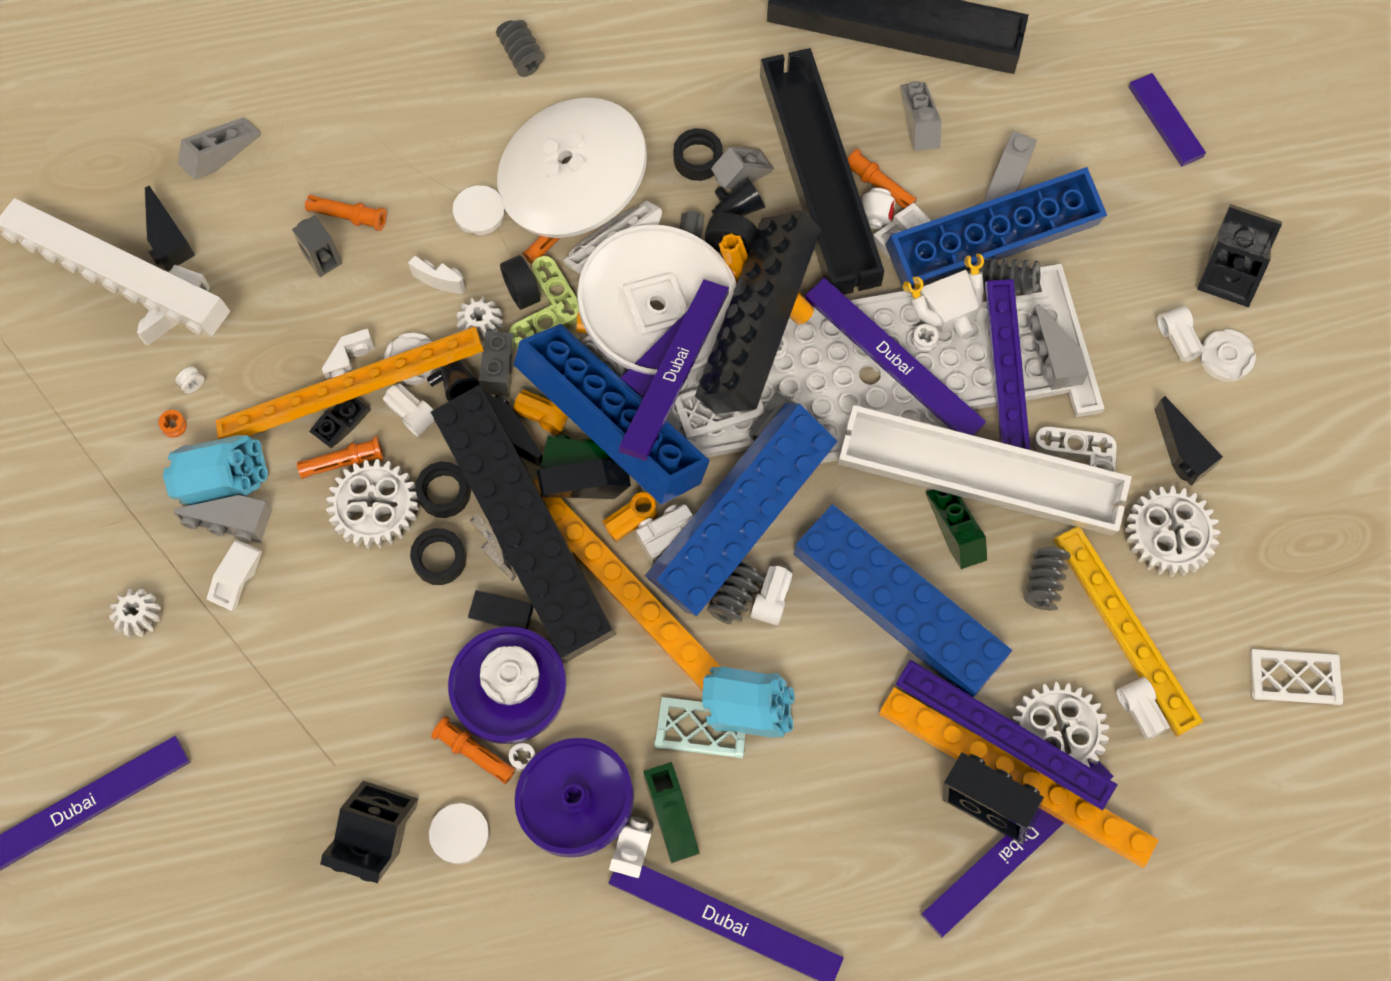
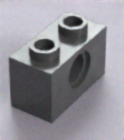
(317, 245)
(497, 363)

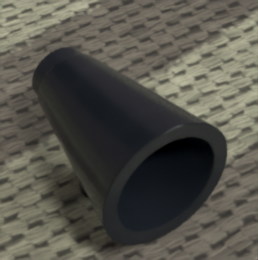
(740, 201)
(456, 379)

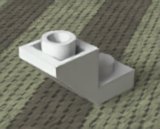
(350, 345)
(232, 573)
(632, 847)

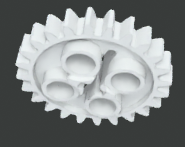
(368, 526)
(1196, 527)
(1085, 722)

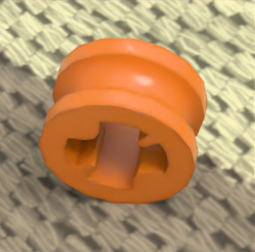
(163, 423)

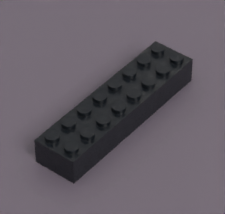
(758, 313)

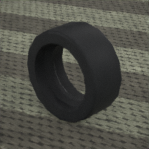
(698, 137)
(729, 223)
(520, 282)
(436, 470)
(432, 536)

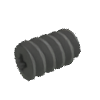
(520, 46)
(1025, 278)
(1045, 576)
(735, 593)

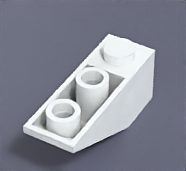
(157, 324)

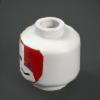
(878, 207)

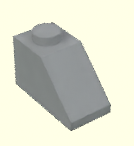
(739, 164)

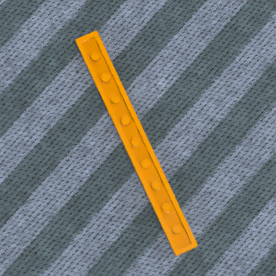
(351, 385)
(631, 593)
(1058, 801)

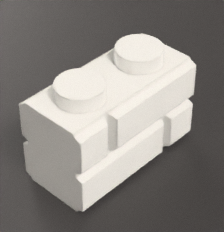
(658, 534)

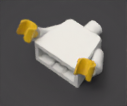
(950, 301)

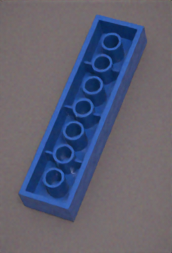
(997, 228)
(604, 410)
(741, 508)
(901, 602)

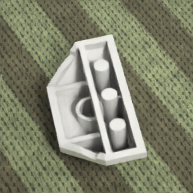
(643, 215)

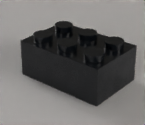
(992, 797)

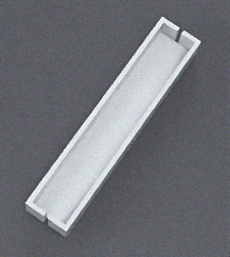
(984, 470)

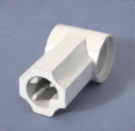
(1178, 326)
(414, 413)
(770, 602)
(1139, 700)

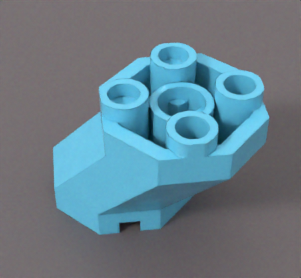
(215, 470)
(748, 702)

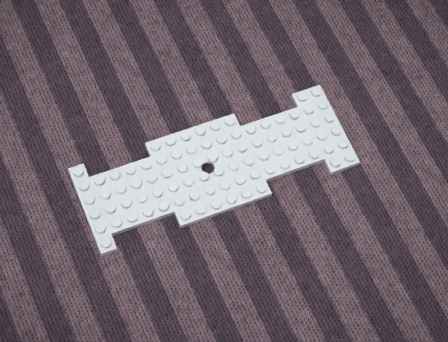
(825, 368)

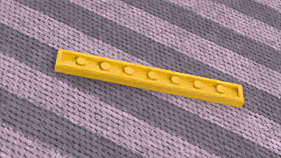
(1128, 631)

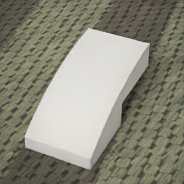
(906, 219)

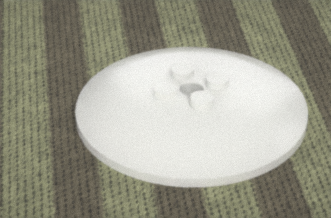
(587, 190)
(644, 267)

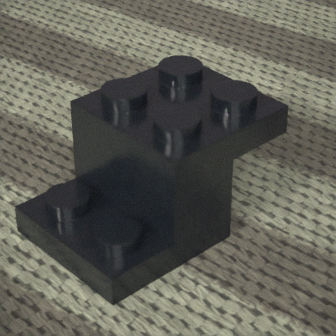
(1239, 255)
(369, 832)

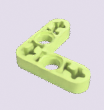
(556, 310)

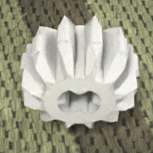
(482, 310)
(136, 624)

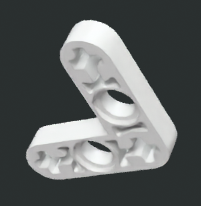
(1094, 455)

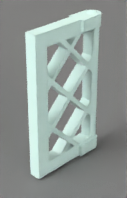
(684, 745)

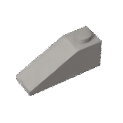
(215, 147)
(1011, 166)

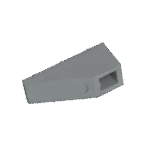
(921, 116)
(1061, 355)
(233, 515)

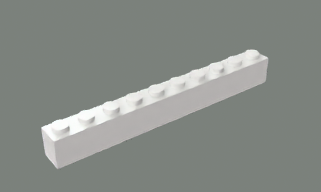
(113, 268)

